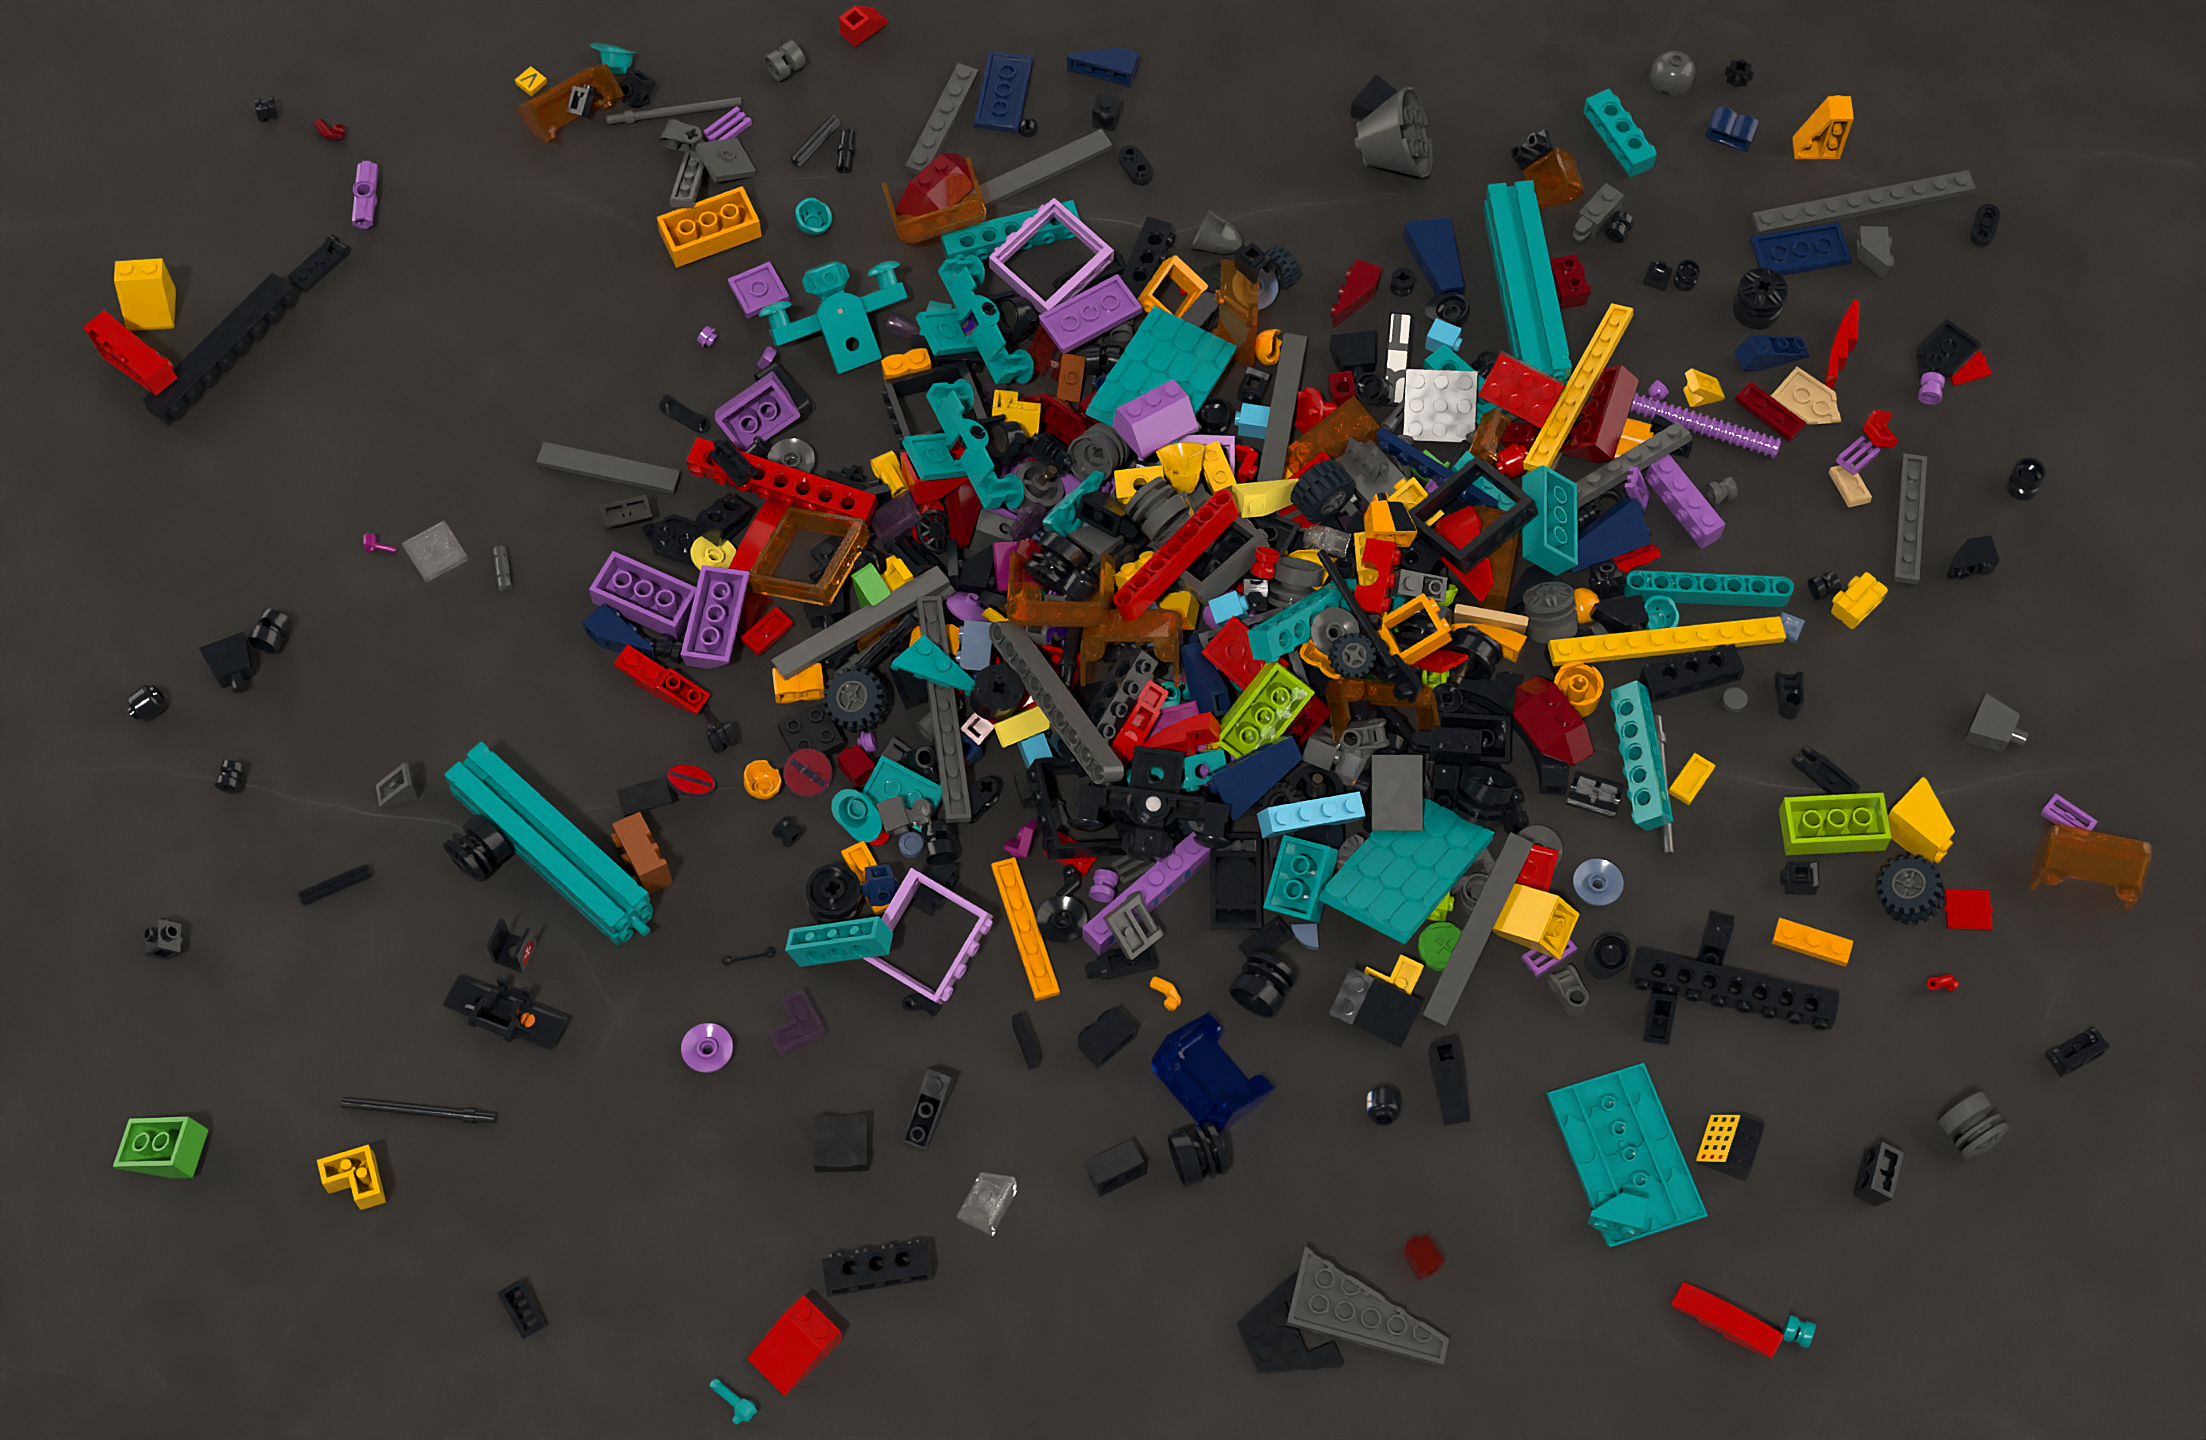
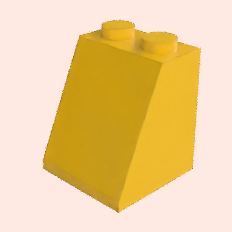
(145, 294)
(1921, 824)
(1536, 920)

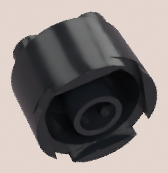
(1008, 690)

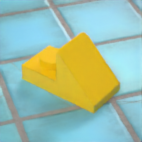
(1702, 388)

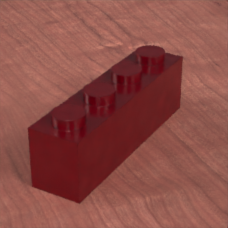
(1603, 417)

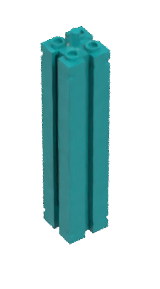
(1526, 278)
(551, 845)

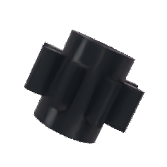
(1739, 73)

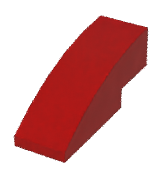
(1187, 734)

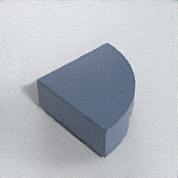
(1792, 626)
(1306, 935)

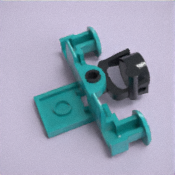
(1010, 320)
(1001, 444)

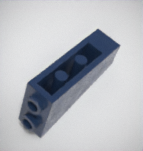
(1435, 253)
(1613, 534)
(1253, 774)

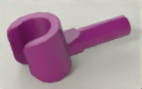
(371, 544)

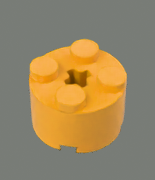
(1581, 686)

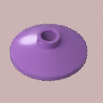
(964, 606)
(702, 1037)

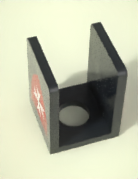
(502, 941)

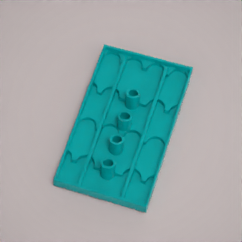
(1160, 352)
(1406, 874)
(1626, 1146)

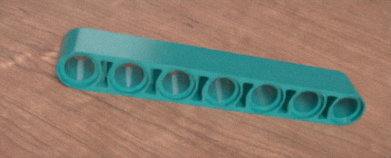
(1717, 582)

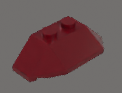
(937, 186)
(1059, 418)
(1551, 721)

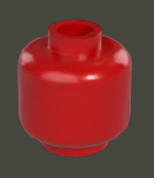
(1512, 460)

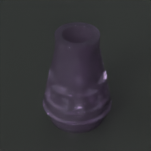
(901, 326)

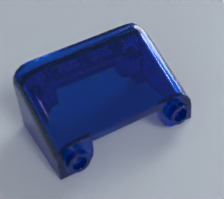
(1206, 1077)

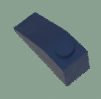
(1109, 64)

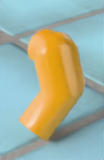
(1169, 990)

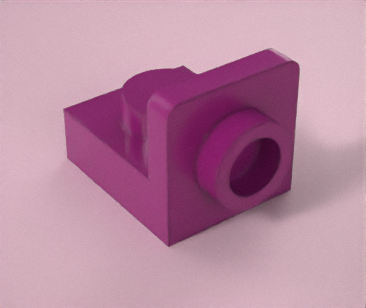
(1025, 840)

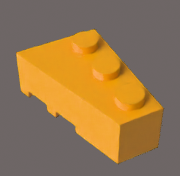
(1825, 130)

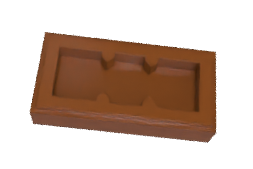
(1070, 378)

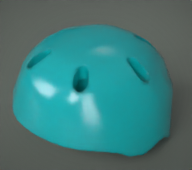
(813, 223)
(1657, 618)

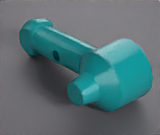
(743, 1409)

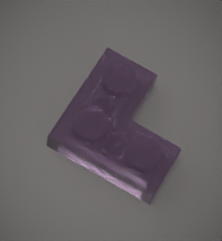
(803, 1024)

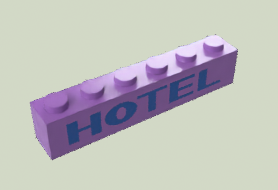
(1154, 887)

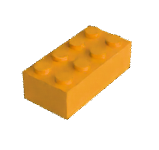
(709, 226)

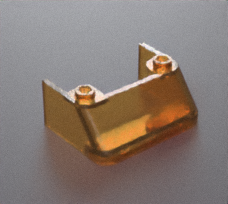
(548, 110)
(940, 222)
(1237, 312)
(1028, 610)
(1153, 625)
(1347, 690)
(2094, 859)

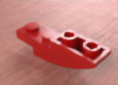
(660, 682)
(1138, 722)

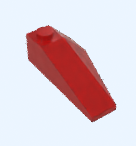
(1459, 530)

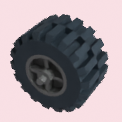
(1322, 491)
(856, 699)
(1911, 889)

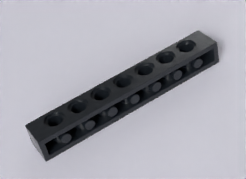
(1772, 989)

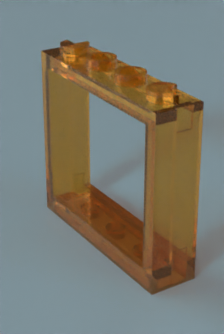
(823, 593)

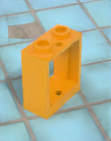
(1183, 276)
(1425, 646)

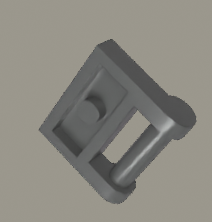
(1126, 928)

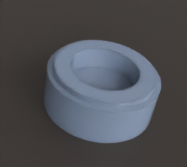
(911, 845)

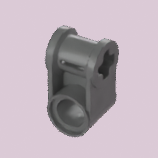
(680, 135)
(1369, 733)
(1567, 986)

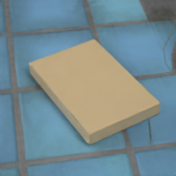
(1477, 615)

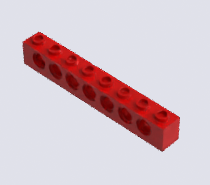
(795, 481)

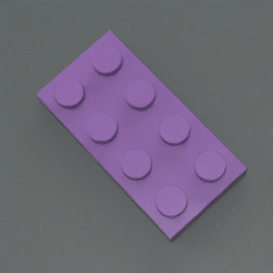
(1090, 314)

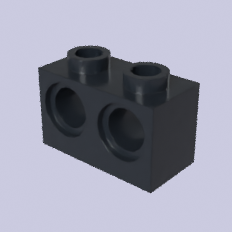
(722, 519)
(1878, 1174)

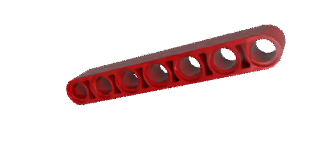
(1176, 555)

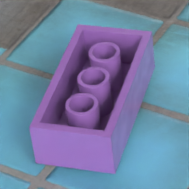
(644, 595)

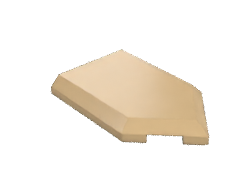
(1808, 398)

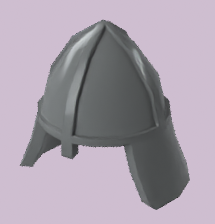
(1216, 236)

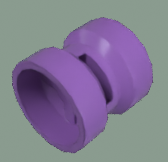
(1931, 388)
(1104, 886)

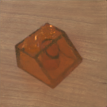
(1555, 178)

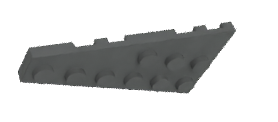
(1348, 1310)

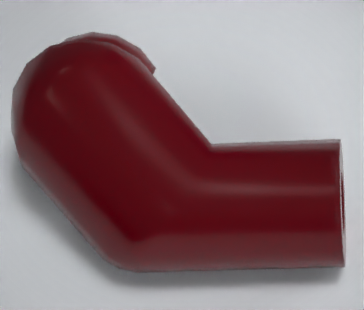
(334, 133)

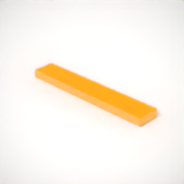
(1025, 929)

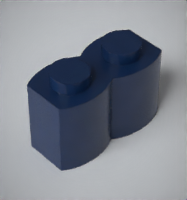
(1731, 129)

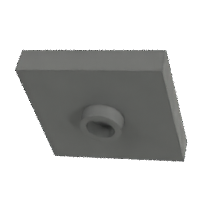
(725, 159)

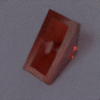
(753, 610)

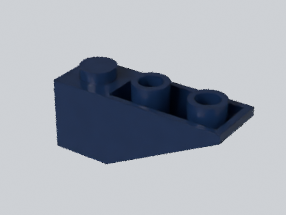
(1766, 352)
(612, 633)
(1204, 681)

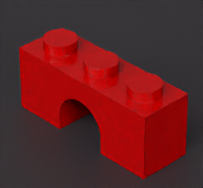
(1382, 557)

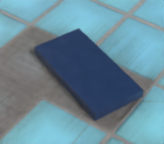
(1003, 91)
(1802, 249)

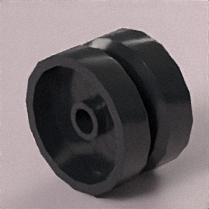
(834, 894)

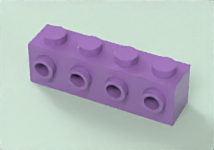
(1685, 501)

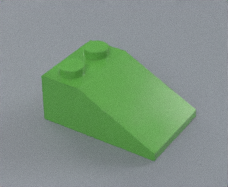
(161, 1146)

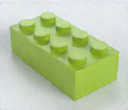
(1263, 710)
(1834, 824)

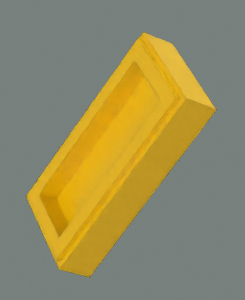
(1691, 779)

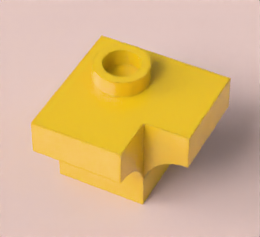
(896, 573)

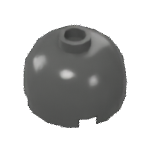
(1673, 73)

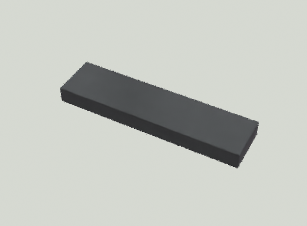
(687, 181)

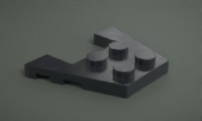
(1278, 1346)

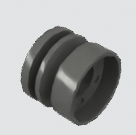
(1099, 450)
(1153, 504)
(1294, 581)
(1550, 612)
(1973, 1124)

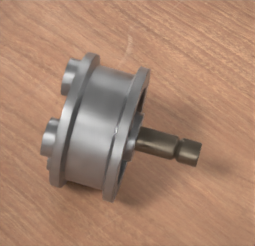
(1039, 485)

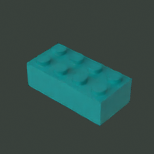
(1553, 534)

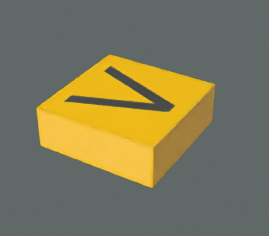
(531, 81)

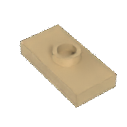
(1850, 486)

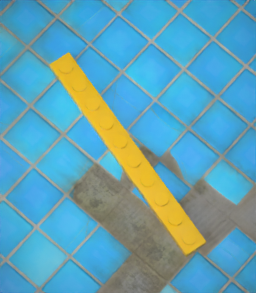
(1578, 387)
(1666, 641)

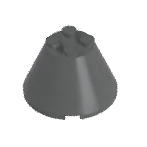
(1396, 136)

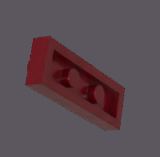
(1770, 411)

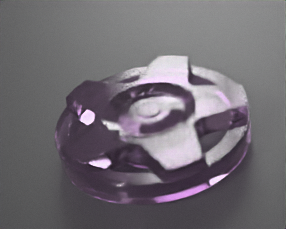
(1027, 522)

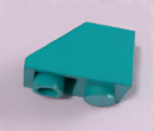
(1622, 1214)

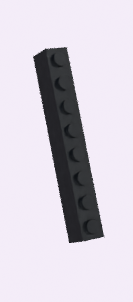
(222, 348)

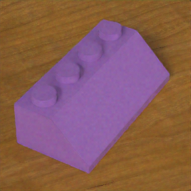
(714, 617)

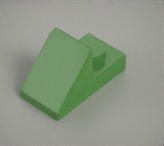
(869, 586)

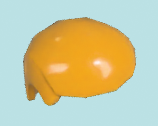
(1268, 347)
(1584, 602)
(761, 780)

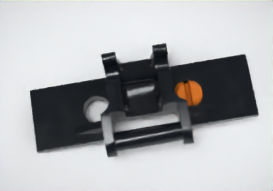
(508, 1004)

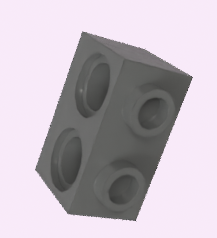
(1322, 749)

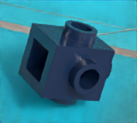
(879, 885)

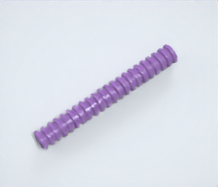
(1706, 426)

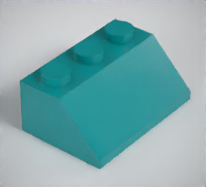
(1299, 878)

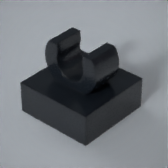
(1658, 275)
(881, 491)

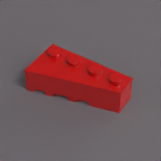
(129, 353)

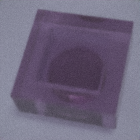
(988, 390)

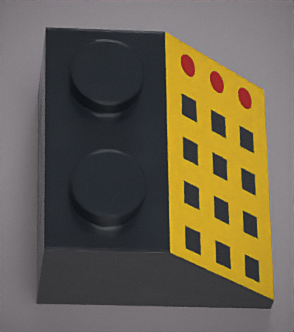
(1730, 1144)

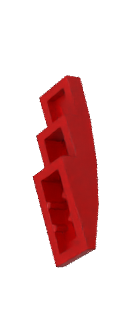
(1844, 341)
(758, 535)
(1727, 1319)

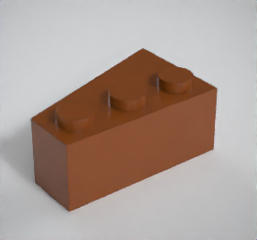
(641, 853)

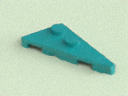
(1062, 518)
(933, 664)

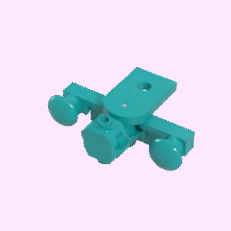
(839, 314)

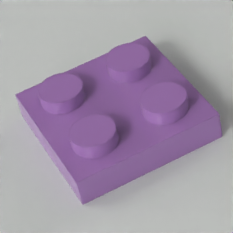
(757, 289)

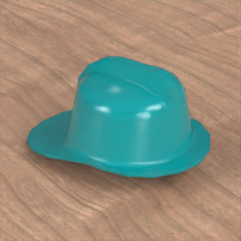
(616, 58)
(857, 815)

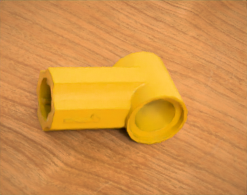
(888, 470)

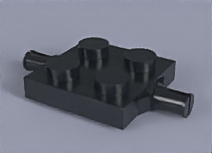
(826, 550)

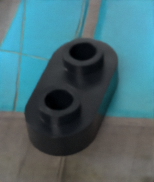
(1133, 164)
(1985, 226)

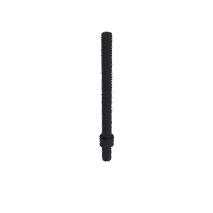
(1380, 645)
(468, 1115)

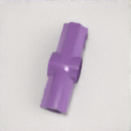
(365, 195)

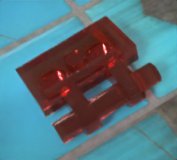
(1041, 351)

